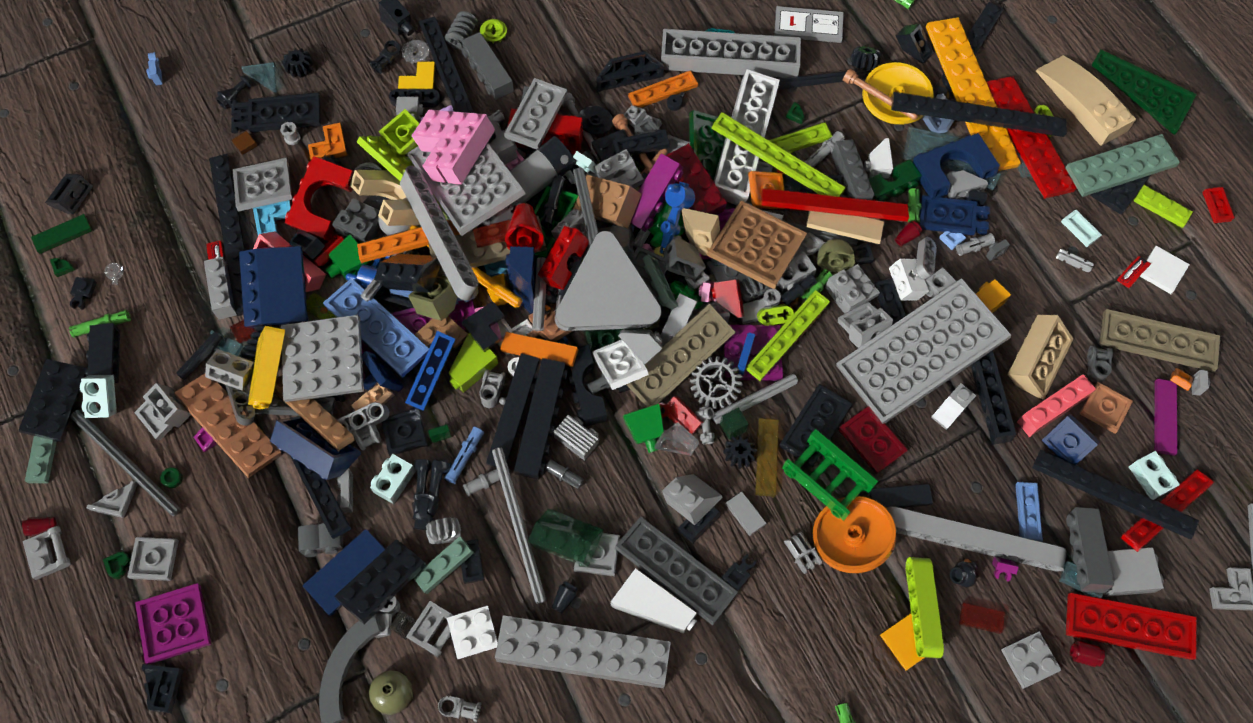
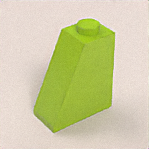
(470, 364)

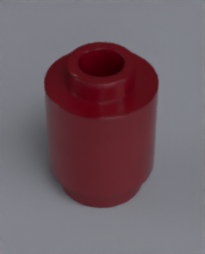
(1087, 654)

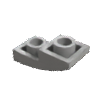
(636, 115)

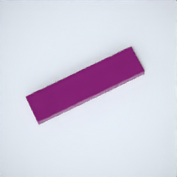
(1165, 417)

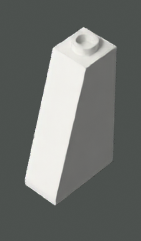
(652, 603)

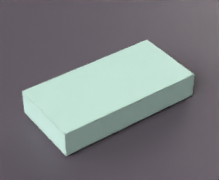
(1081, 228)

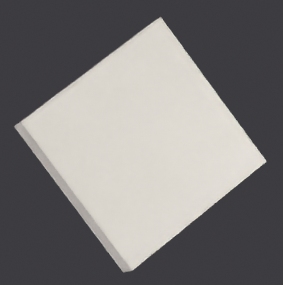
(1164, 269)

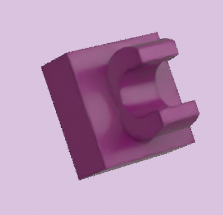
(1004, 565)

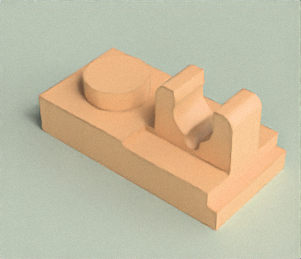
(376, 394)

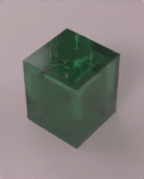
(734, 423)

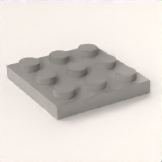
(262, 184)

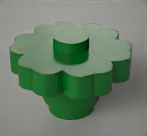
(678, 287)

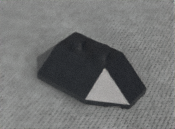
(629, 70)

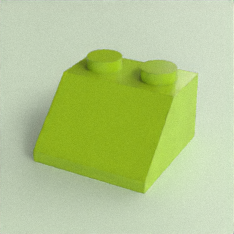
(399, 132)

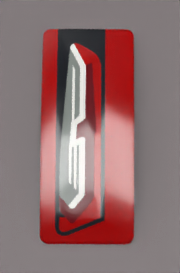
(214, 250)
(1133, 271)

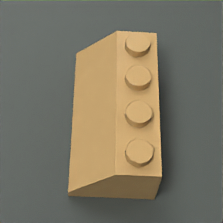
(851, 226)
(1041, 355)

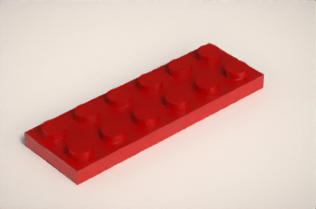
(1131, 626)

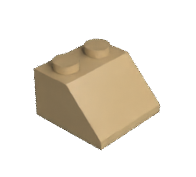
(701, 229)

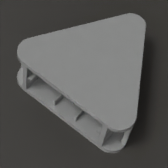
(607, 292)

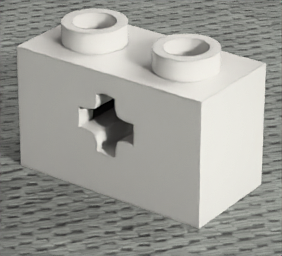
(907, 280)

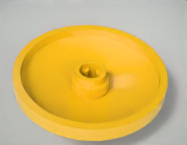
(895, 78)

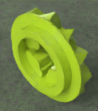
(487, 27)

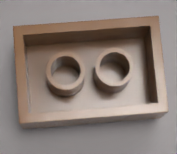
(611, 201)

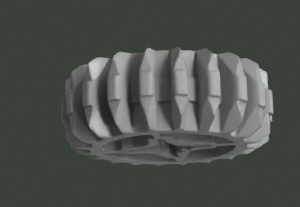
(719, 374)

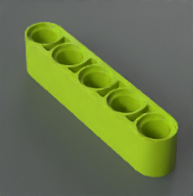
(924, 607)

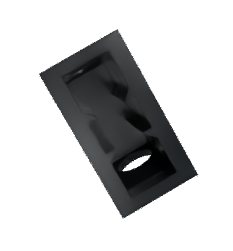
(395, 17)

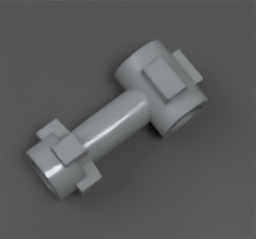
(706, 413)

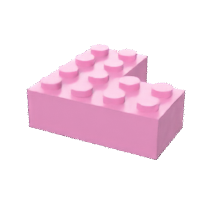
(453, 141)

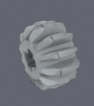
(443, 530)

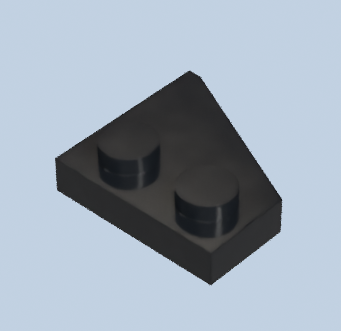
(161, 687)

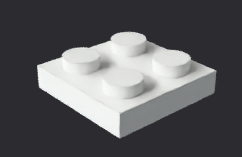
(472, 632)

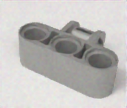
(366, 432)

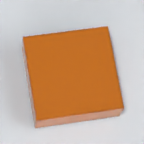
(1182, 379)

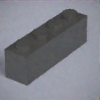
(487, 65)
(852, 170)
(1090, 550)

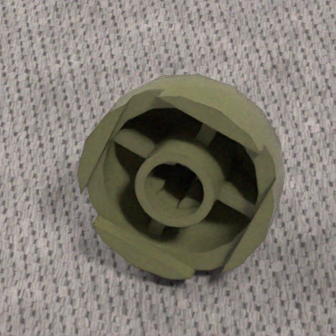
(835, 256)
(399, 696)

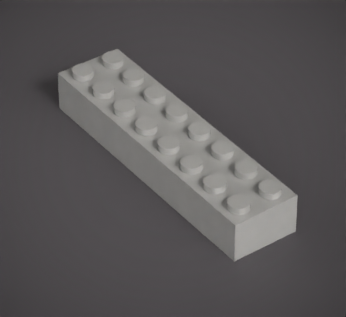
(730, 53)
(583, 651)

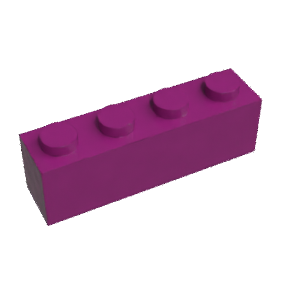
(653, 191)

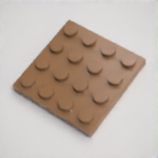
(757, 244)

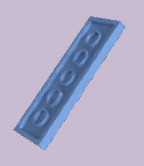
(378, 328)

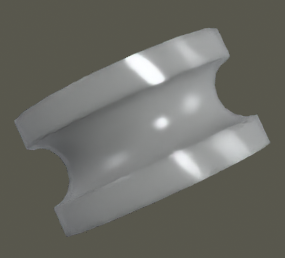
(772, 292)

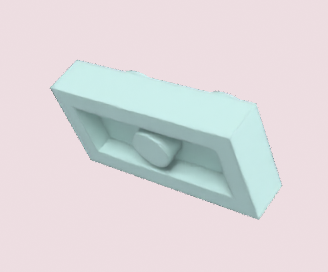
(584, 162)

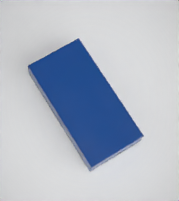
(745, 353)

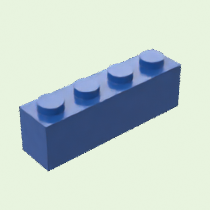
(430, 370)

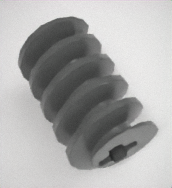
(460, 29)

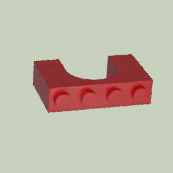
(318, 174)

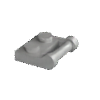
(40, 555)
(426, 627)

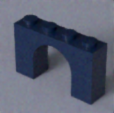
(969, 149)

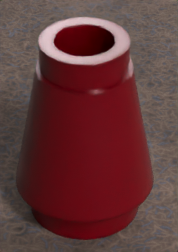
(908, 233)
(36, 525)

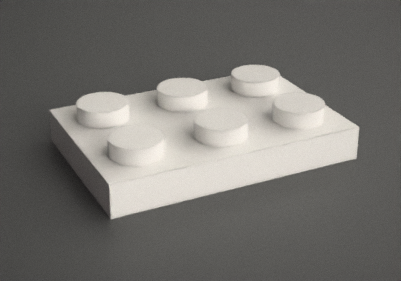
(619, 364)

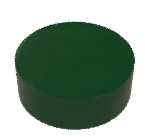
(171, 477)

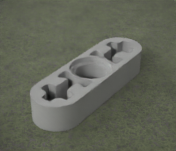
(926, 258)

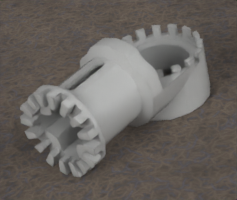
(459, 706)

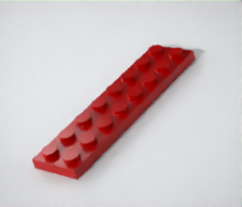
(1033, 147)

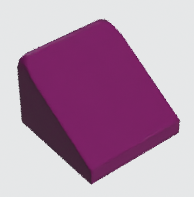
(204, 440)

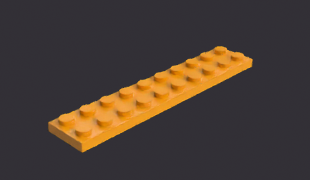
(970, 85)

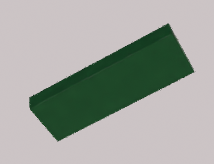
(61, 234)

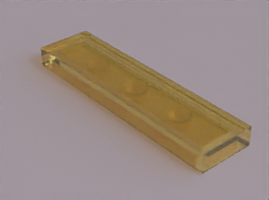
(766, 457)

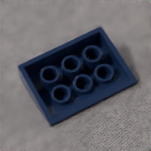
(273, 286)

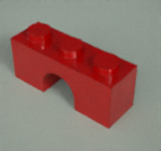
(555, 269)

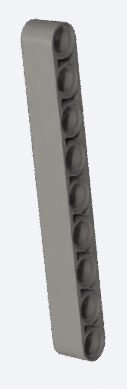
(439, 233)
(978, 539)

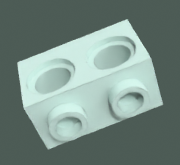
(104, 396)
(1150, 478)
(397, 480)

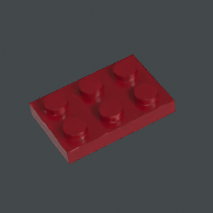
(872, 440)

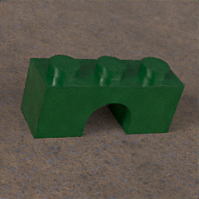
(905, 177)

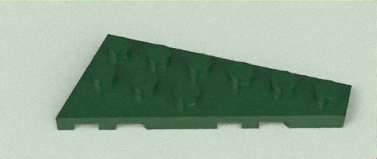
(1157, 96)
(705, 141)

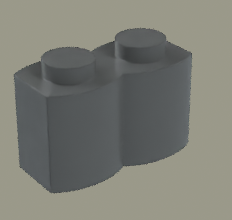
(316, 539)

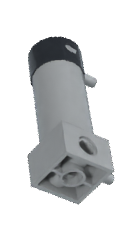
(540, 168)

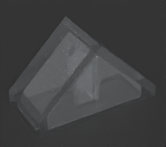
(677, 440)

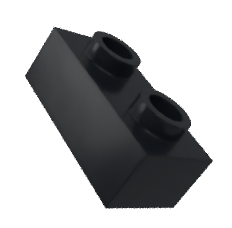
(310, 244)

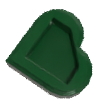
(117, 564)

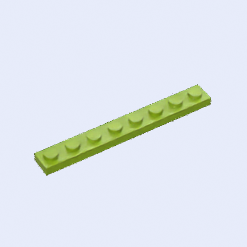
(776, 156)

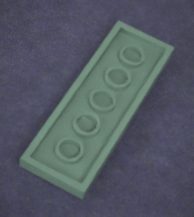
(1122, 165)

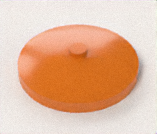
(857, 542)

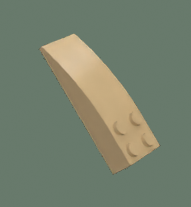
(1087, 99)

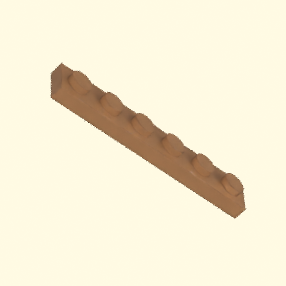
(318, 419)

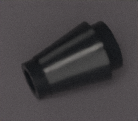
(565, 595)

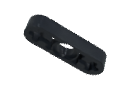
(428, 93)

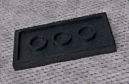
(822, 412)

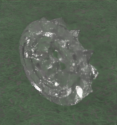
(411, 47)

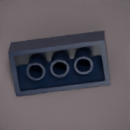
(522, 274)
(311, 449)

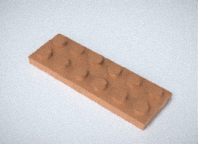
(213, 411)

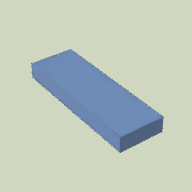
(1029, 511)

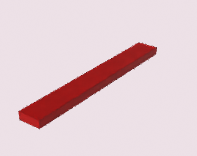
(834, 204)

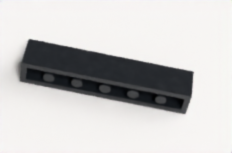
(540, 419)

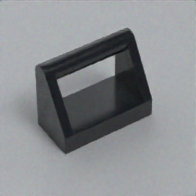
(71, 196)

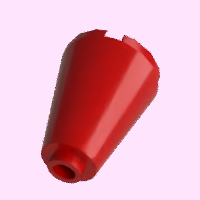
(524, 229)

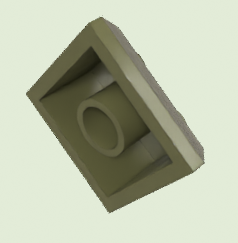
(437, 303)

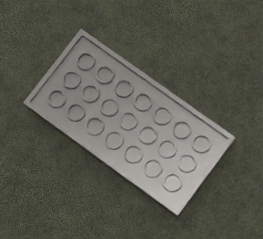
(482, 194)
(923, 351)

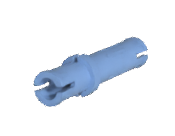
(463, 456)

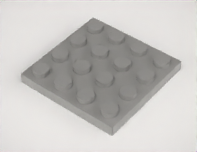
(322, 358)

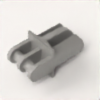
(801, 550)

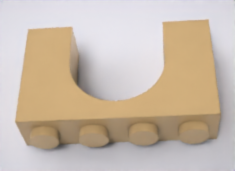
(382, 183)

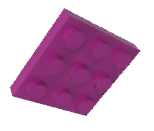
(734, 346)
(173, 623)

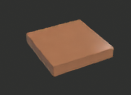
(1106, 407)

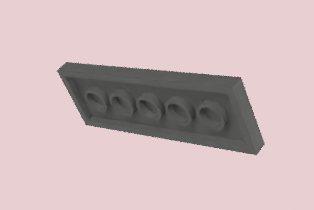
(676, 570)

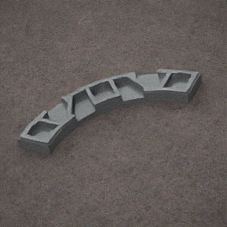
(338, 665)

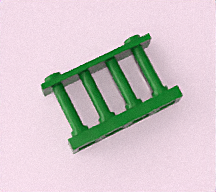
(835, 456)

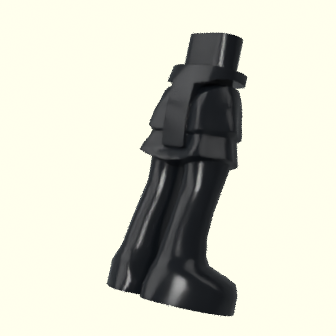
(427, 504)

